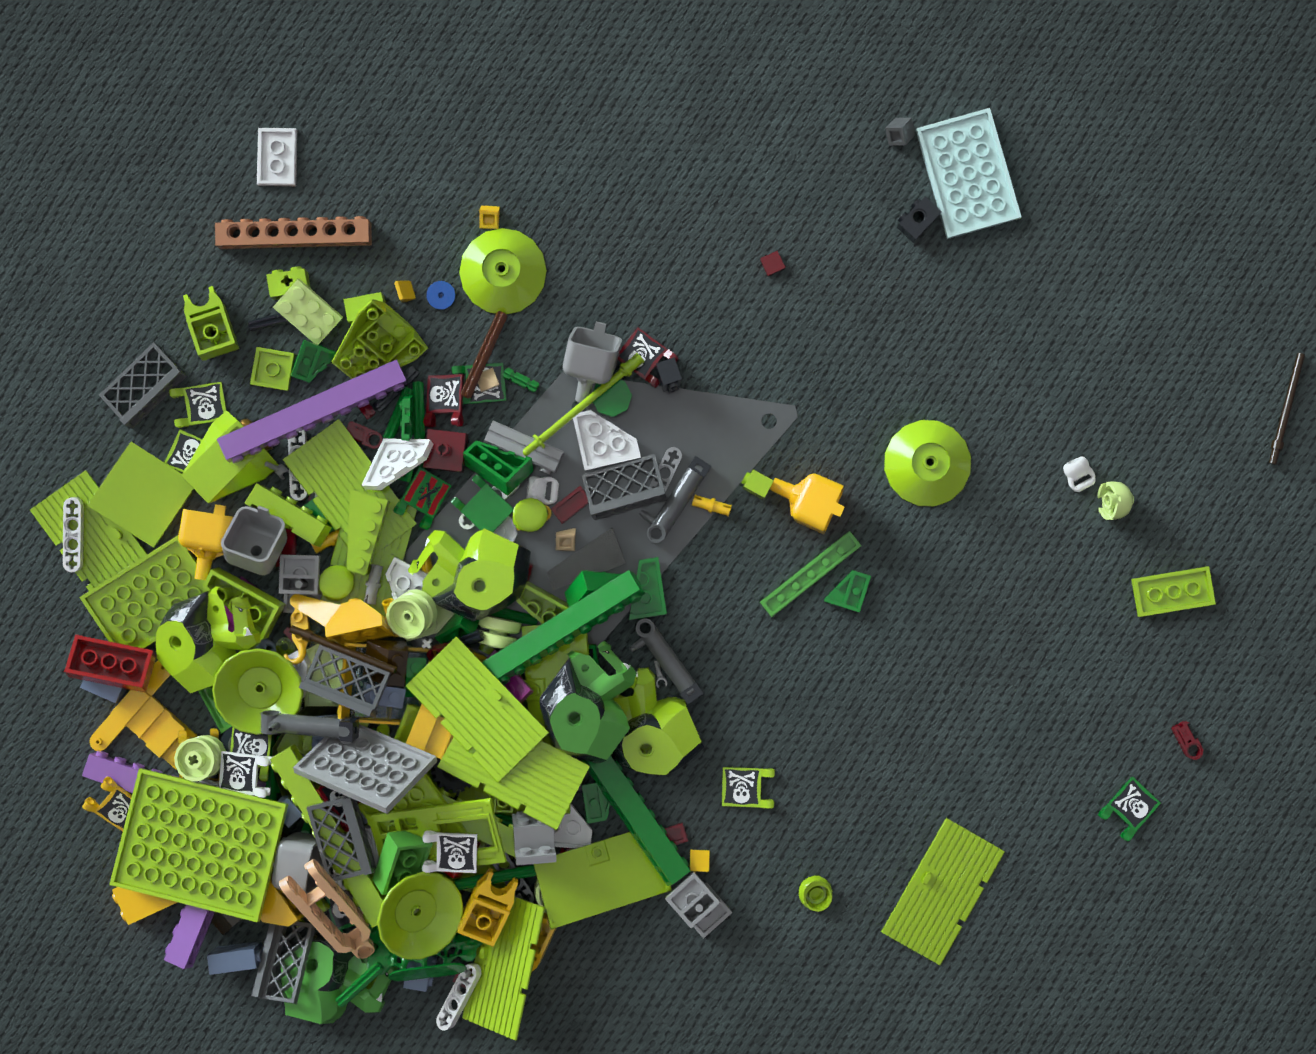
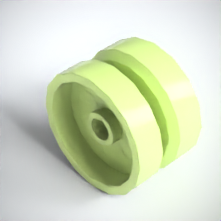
(411, 614)
(498, 630)
(199, 757)

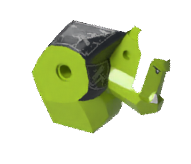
(476, 579)
(196, 638)
(659, 732)

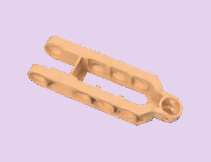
(355, 941)

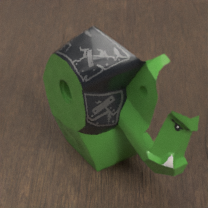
(581, 706)
(328, 977)

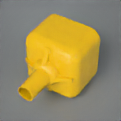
(812, 500)
(203, 535)

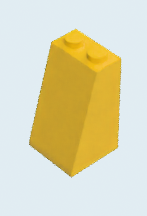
(138, 905)

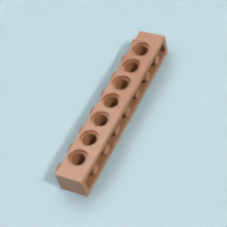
(225, 230)

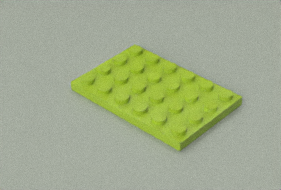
(138, 597)

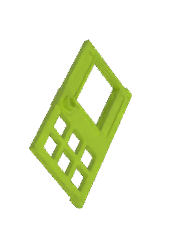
(432, 816)

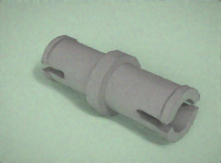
(373, 584)

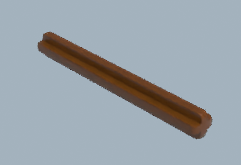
(483, 354)

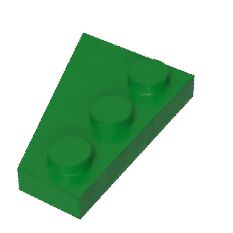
(653, 601)

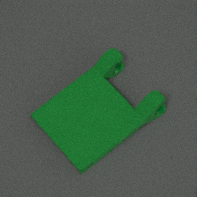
(486, 508)

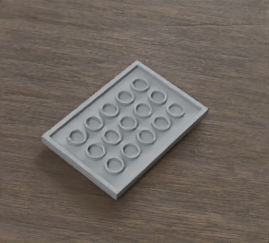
(369, 769)

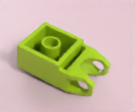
(210, 319)

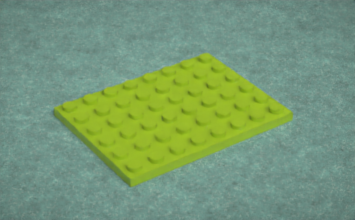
(199, 845)

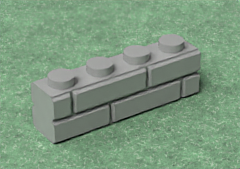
(515, 441)

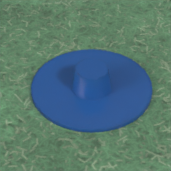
(440, 295)

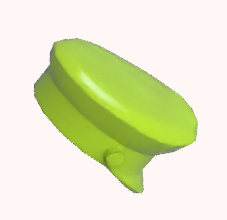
(529, 515)
(336, 582)
(815, 893)

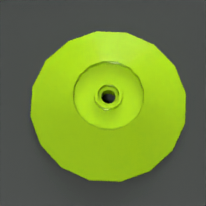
(506, 290)
(908, 467)
(237, 691)
(431, 927)

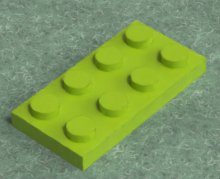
(1173, 591)

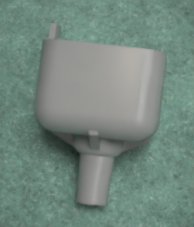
(591, 357)
(254, 540)
(291, 857)

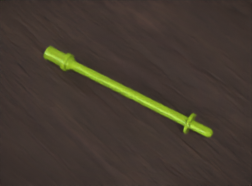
(624, 370)

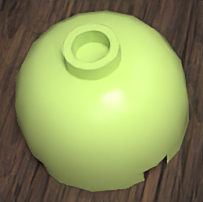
(1116, 500)

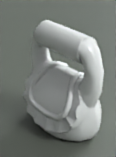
(1077, 469)
(537, 488)

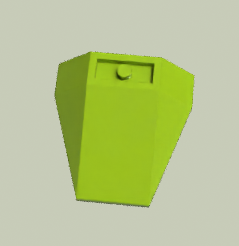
(377, 339)
(216, 477)

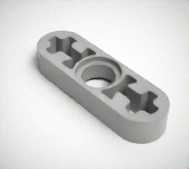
(666, 457)

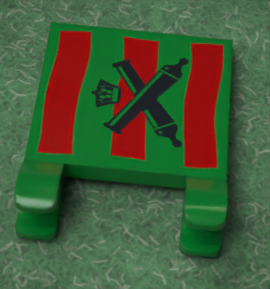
(425, 495)

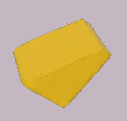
(489, 217)
(405, 290)
(699, 860)

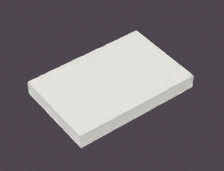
(277, 157)

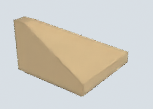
(488, 380)
(566, 540)

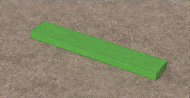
(810, 574)

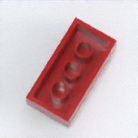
(110, 663)

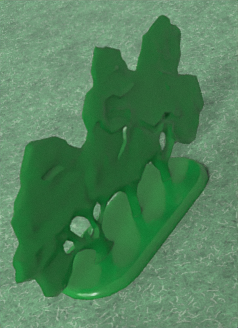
(388, 959)

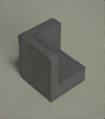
(900, 131)

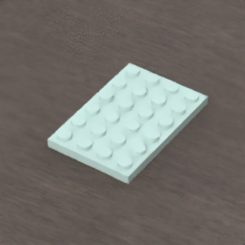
(968, 173)

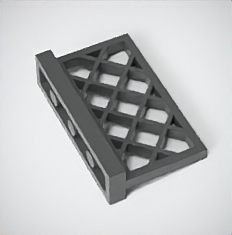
(153, 396)
(628, 502)
(344, 698)
(357, 832)
(271, 958)

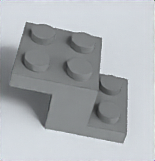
(299, 576)
(532, 840)
(698, 905)

